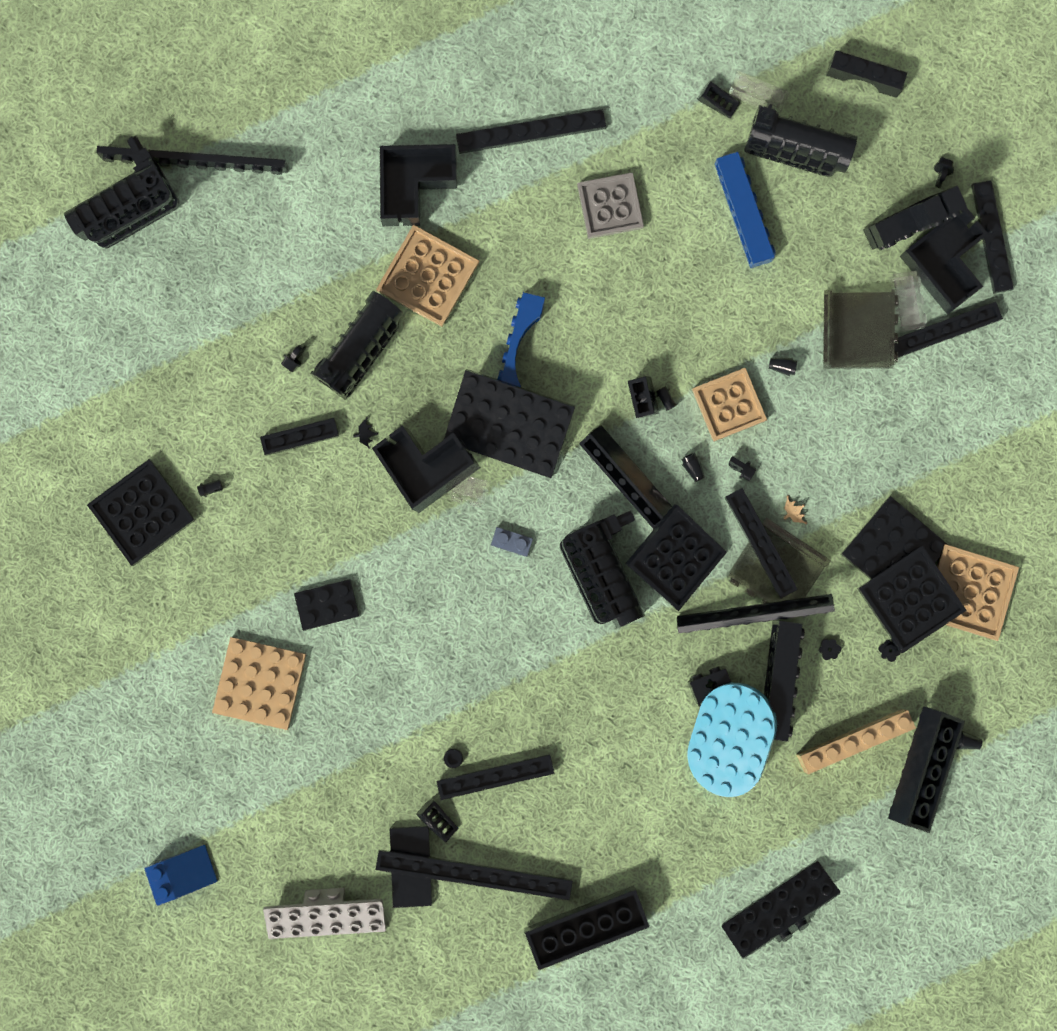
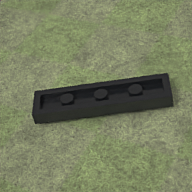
(299, 436)

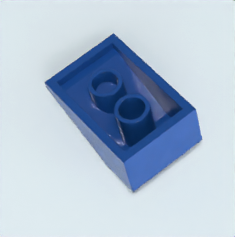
(180, 875)

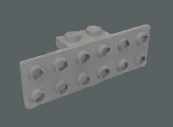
(324, 914)

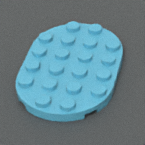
(732, 739)

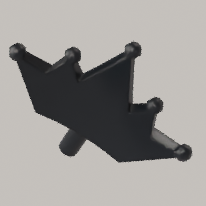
(364, 433)

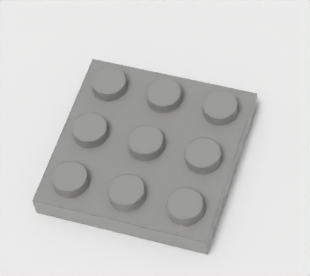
(610, 205)

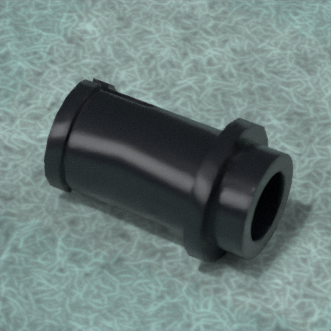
(666, 398)
(209, 488)

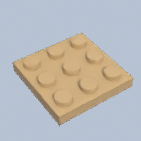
(729, 404)

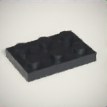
(326, 604)

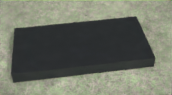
(407, 889)

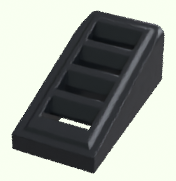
(708, 101)
(427, 819)

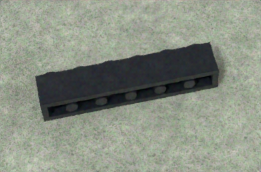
(626, 475)

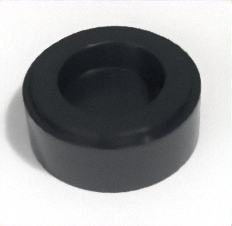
(453, 758)

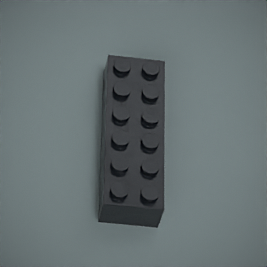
(782, 674)
(926, 769)
(586, 927)

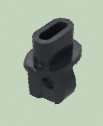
(944, 168)
(291, 361)
(746, 470)

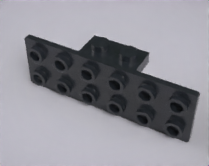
(781, 911)

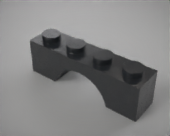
(884, 78)

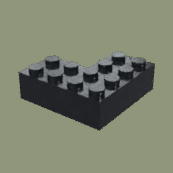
(409, 170)
(916, 218)
(939, 261)
(423, 475)

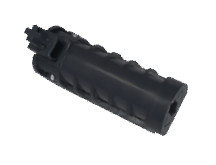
(799, 143)
(125, 202)
(359, 346)
(603, 571)

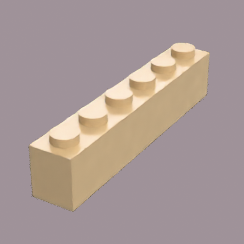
(856, 741)

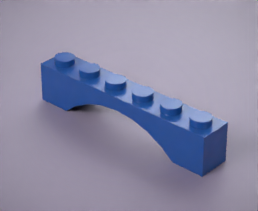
(529, 313)

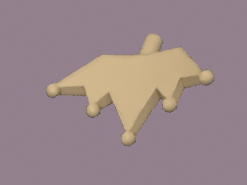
(793, 511)

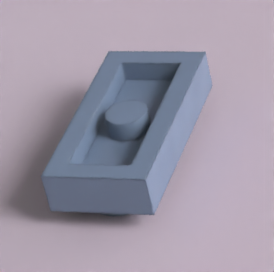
(511, 542)

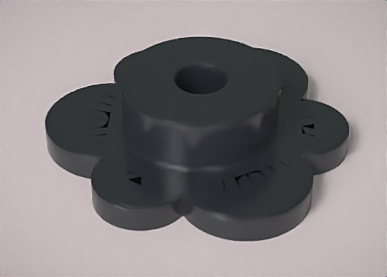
(884, 649)
(833, 653)

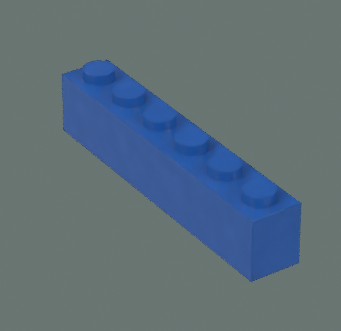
(744, 210)

